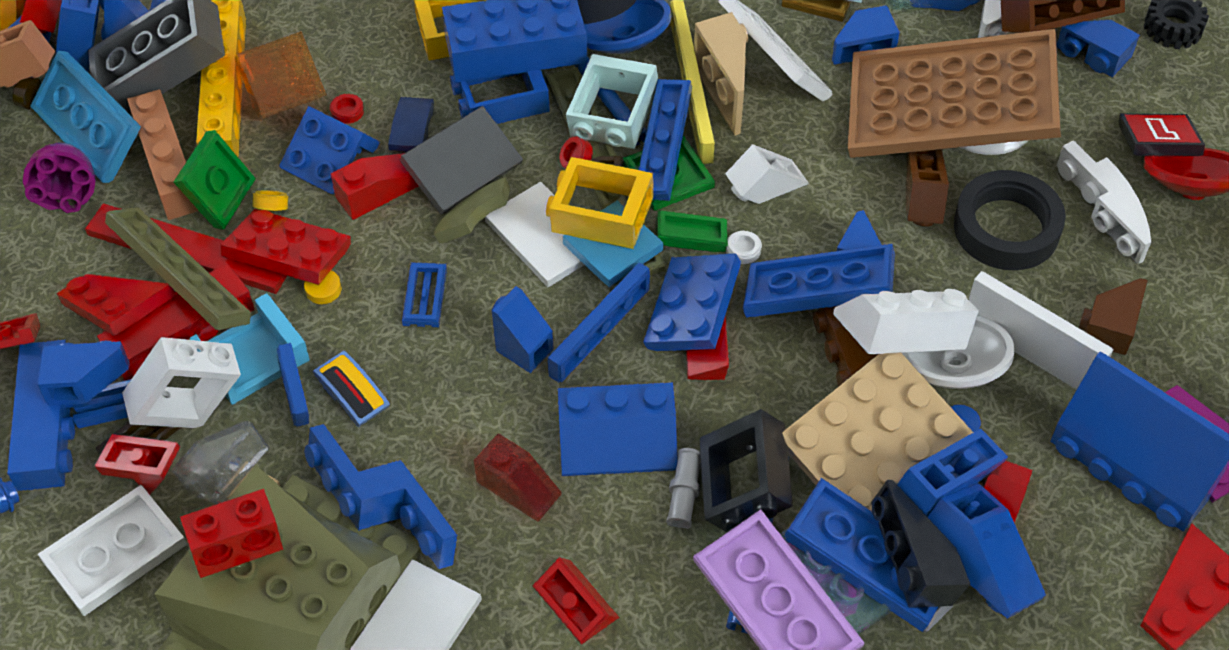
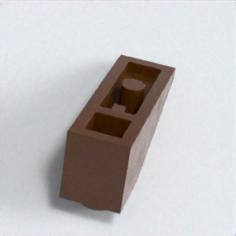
(926, 187)

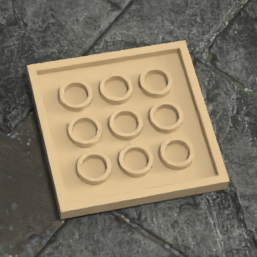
(873, 428)

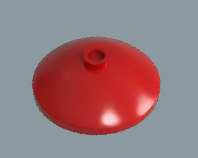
(1192, 175)

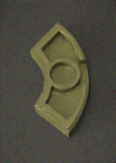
(475, 207)

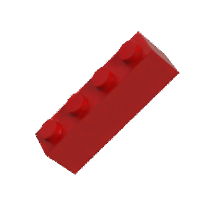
(174, 320)

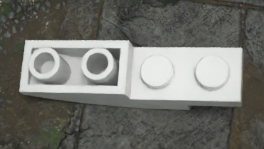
(1116, 204)

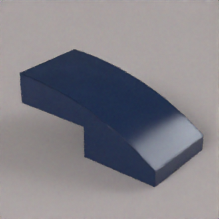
(410, 123)

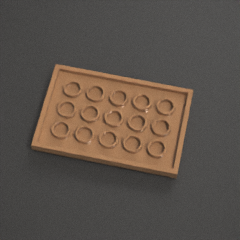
(954, 94)

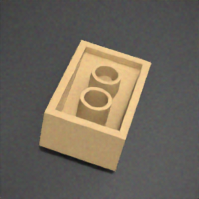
(722, 63)

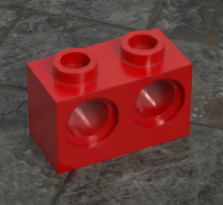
(231, 533)

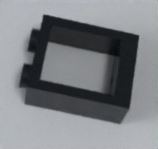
(729, 443)

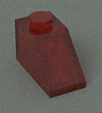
(515, 477)

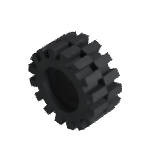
(1174, 32)

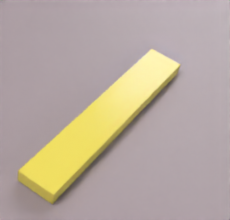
(689, 71)

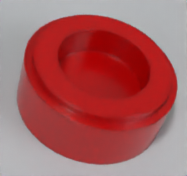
(347, 108)
(576, 148)

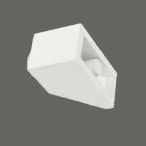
(764, 175)

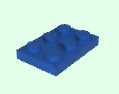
(692, 303)

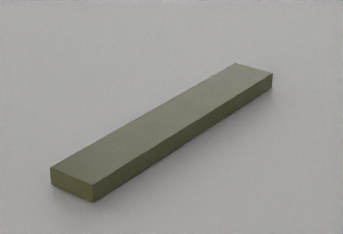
(178, 268)

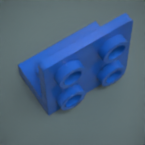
(323, 147)

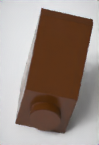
(1115, 315)

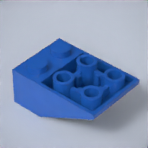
(989, 549)

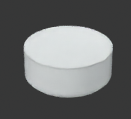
(745, 245)

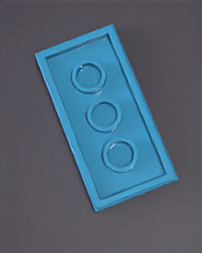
(85, 115)

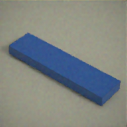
(665, 134)
(599, 323)

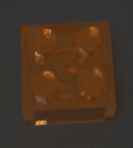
(280, 76)

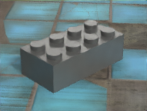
(158, 49)

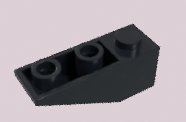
(923, 557)

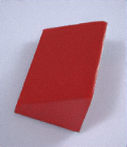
(709, 363)
(574, 600)

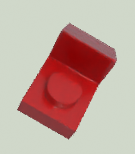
(137, 459)
(1009, 485)

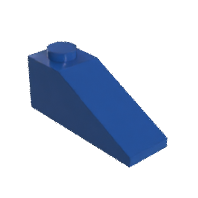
(951, 470)

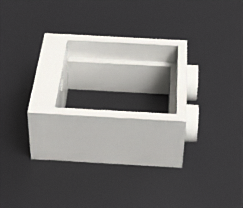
(155, 404)

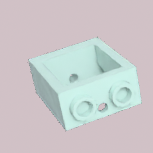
(605, 73)

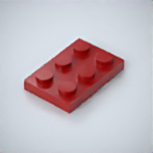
(286, 246)

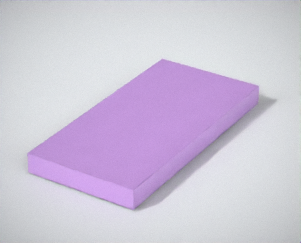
(773, 591)

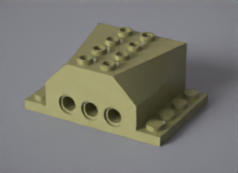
(298, 598)

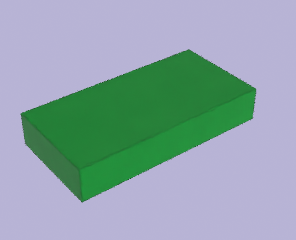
(692, 231)

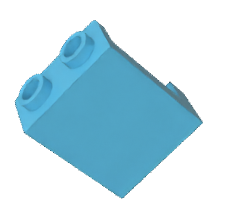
(257, 345)

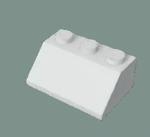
(909, 321)

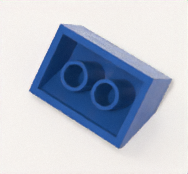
(617, 429)

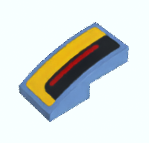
(351, 388)

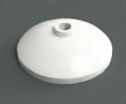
(984, 359)

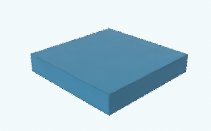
(610, 261)

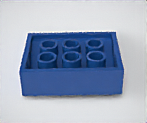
(1143, 442)

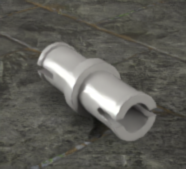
(684, 488)

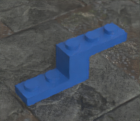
(381, 496)

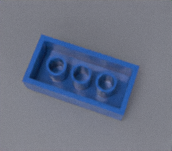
(513, 37)

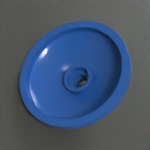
(630, 29)

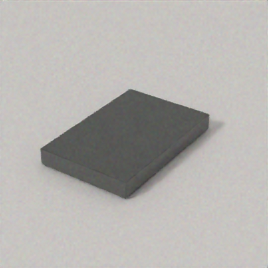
(461, 160)

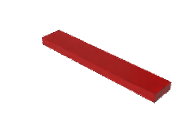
(201, 247)

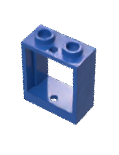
(78, 29)
(509, 107)

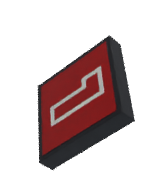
(1161, 134)

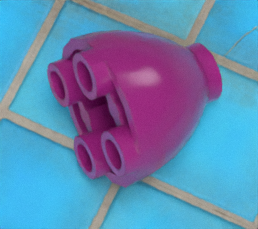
(56, 173)

